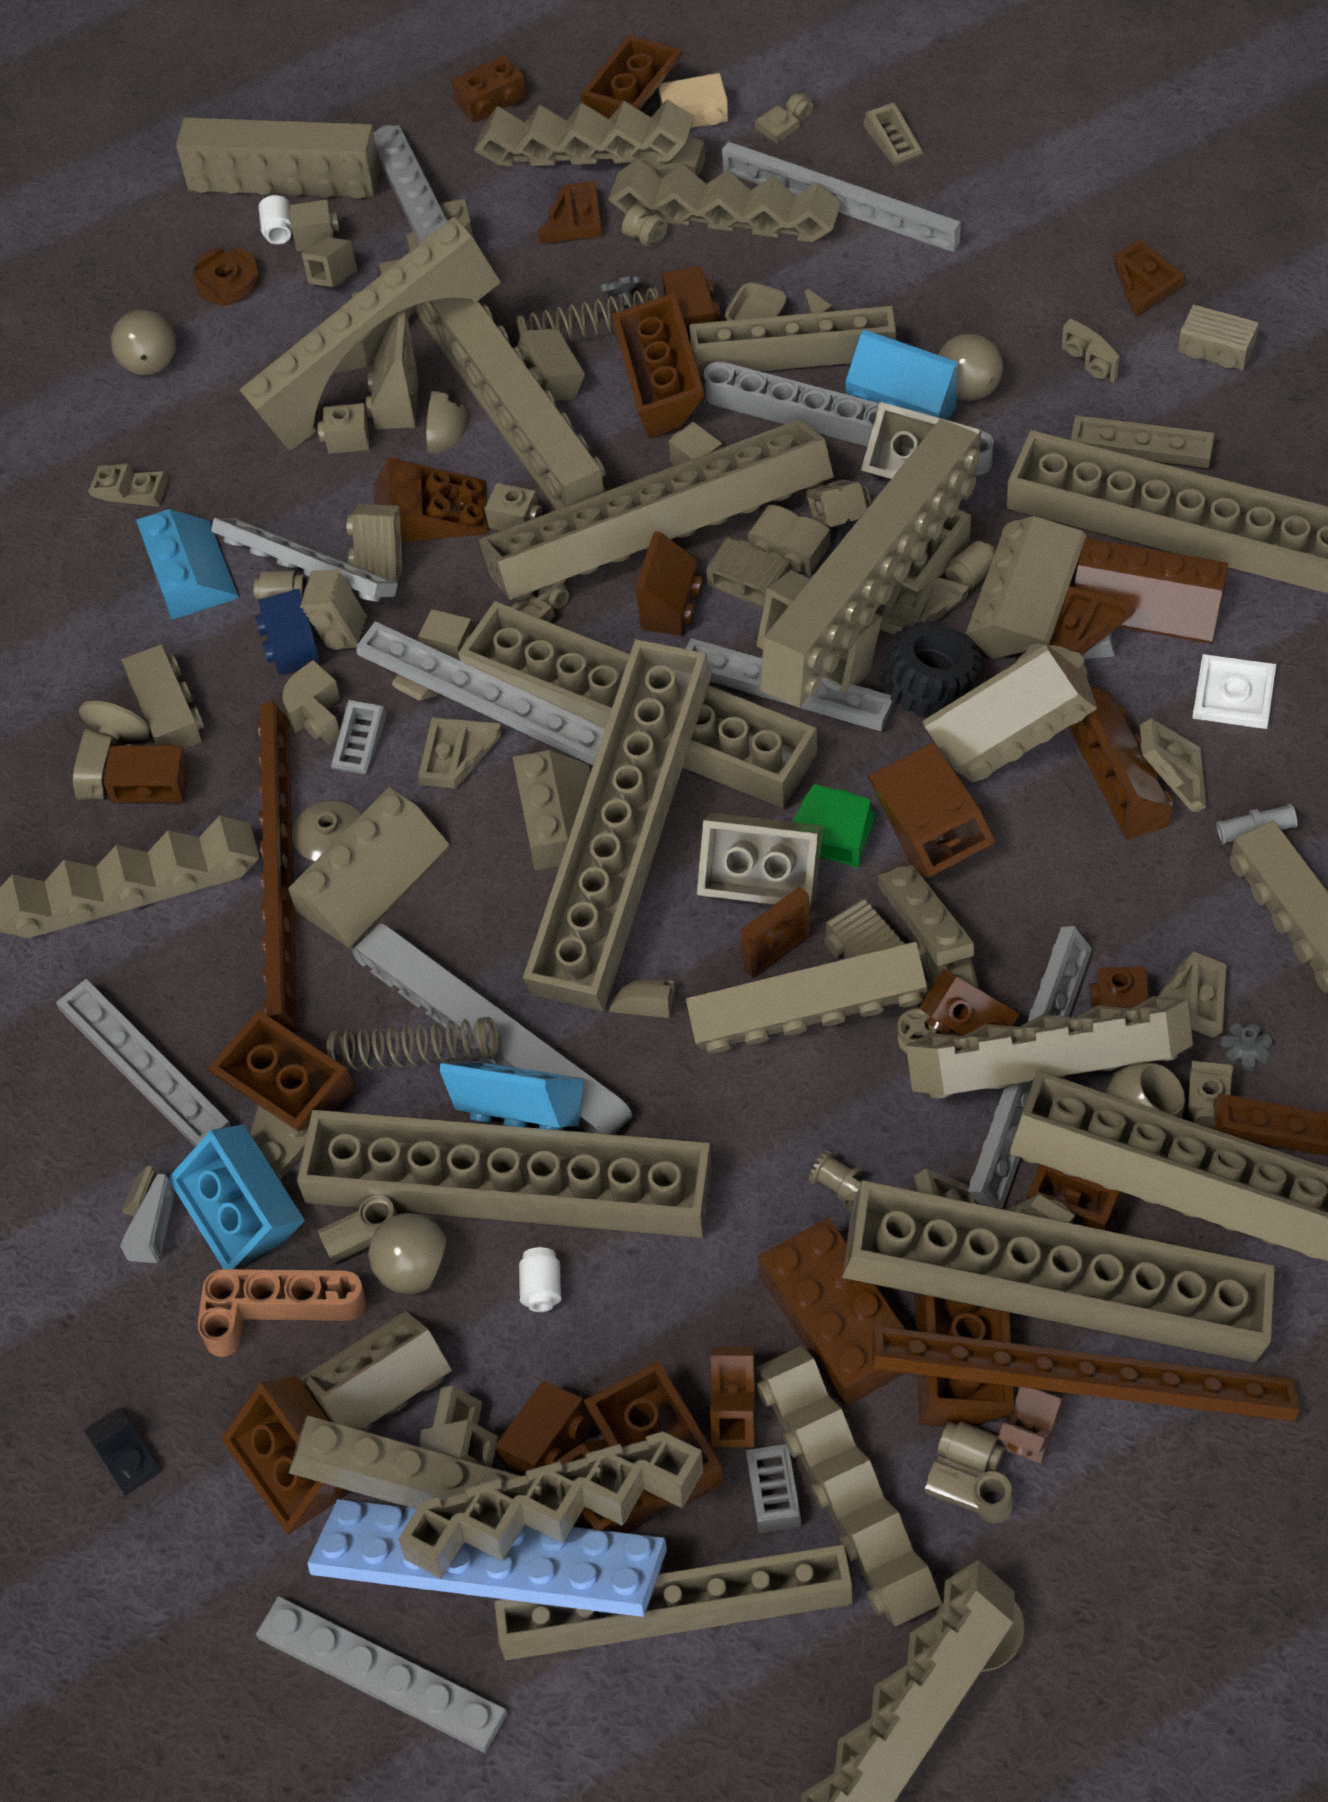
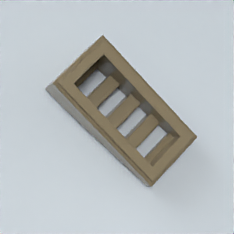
(890, 114)

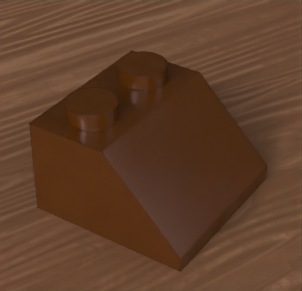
(667, 587)

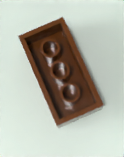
(829, 1311)

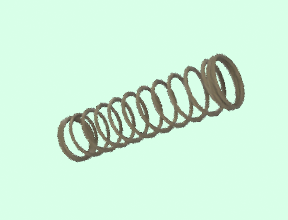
(651, 292)
(480, 1036)

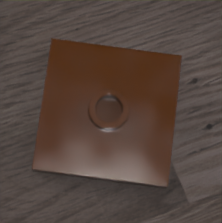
(775, 932)

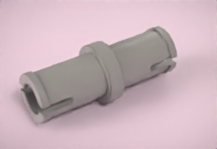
(1229, 829)

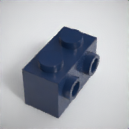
(288, 632)

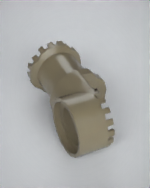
(837, 1178)

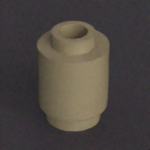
(971, 564)
(278, 582)
(970, 1447)

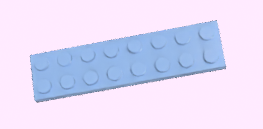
(585, 1572)

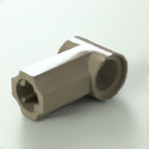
(356, 1230)
(967, 1488)

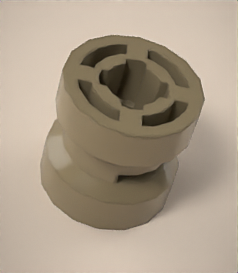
(641, 225)

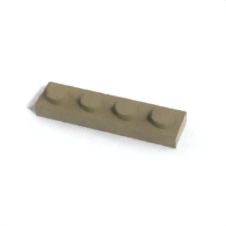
(1146, 440)
(925, 915)

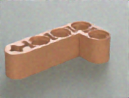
(281, 1305)

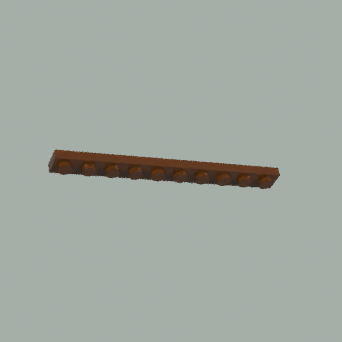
(278, 867)
(1084, 1373)

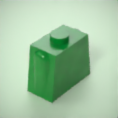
(845, 822)

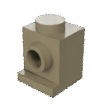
(1204, 1085)

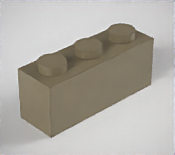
(163, 698)

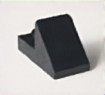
(122, 1451)

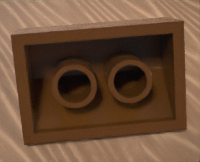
(630, 75)
(282, 1072)
(646, 1406)
(264, 1446)

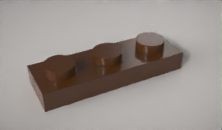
(1272, 1123)

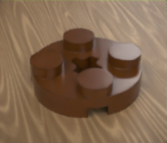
(225, 289)

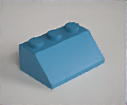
(902, 376)
(186, 562)
(514, 1094)
(235, 1197)

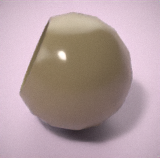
(143, 342)
(978, 365)
(1149, 1086)
(407, 1252)

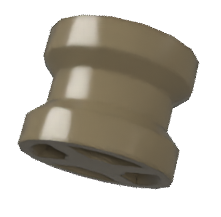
(913, 1023)

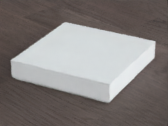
(1234, 691)

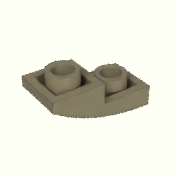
(1099, 355)
(121, 485)

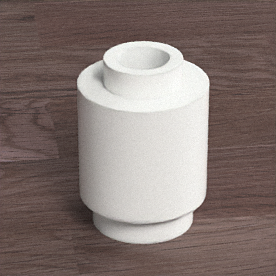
(275, 219)
(539, 1279)

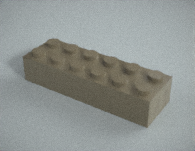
(279, 157)

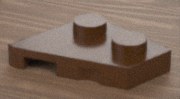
(573, 214)
(1145, 276)
(1088, 619)

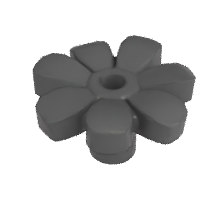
(624, 285)
(1246, 1046)

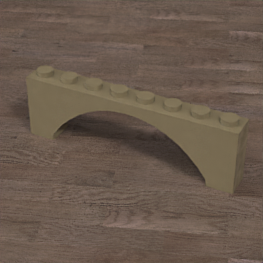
(438, 268)

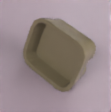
(756, 302)
(91, 766)

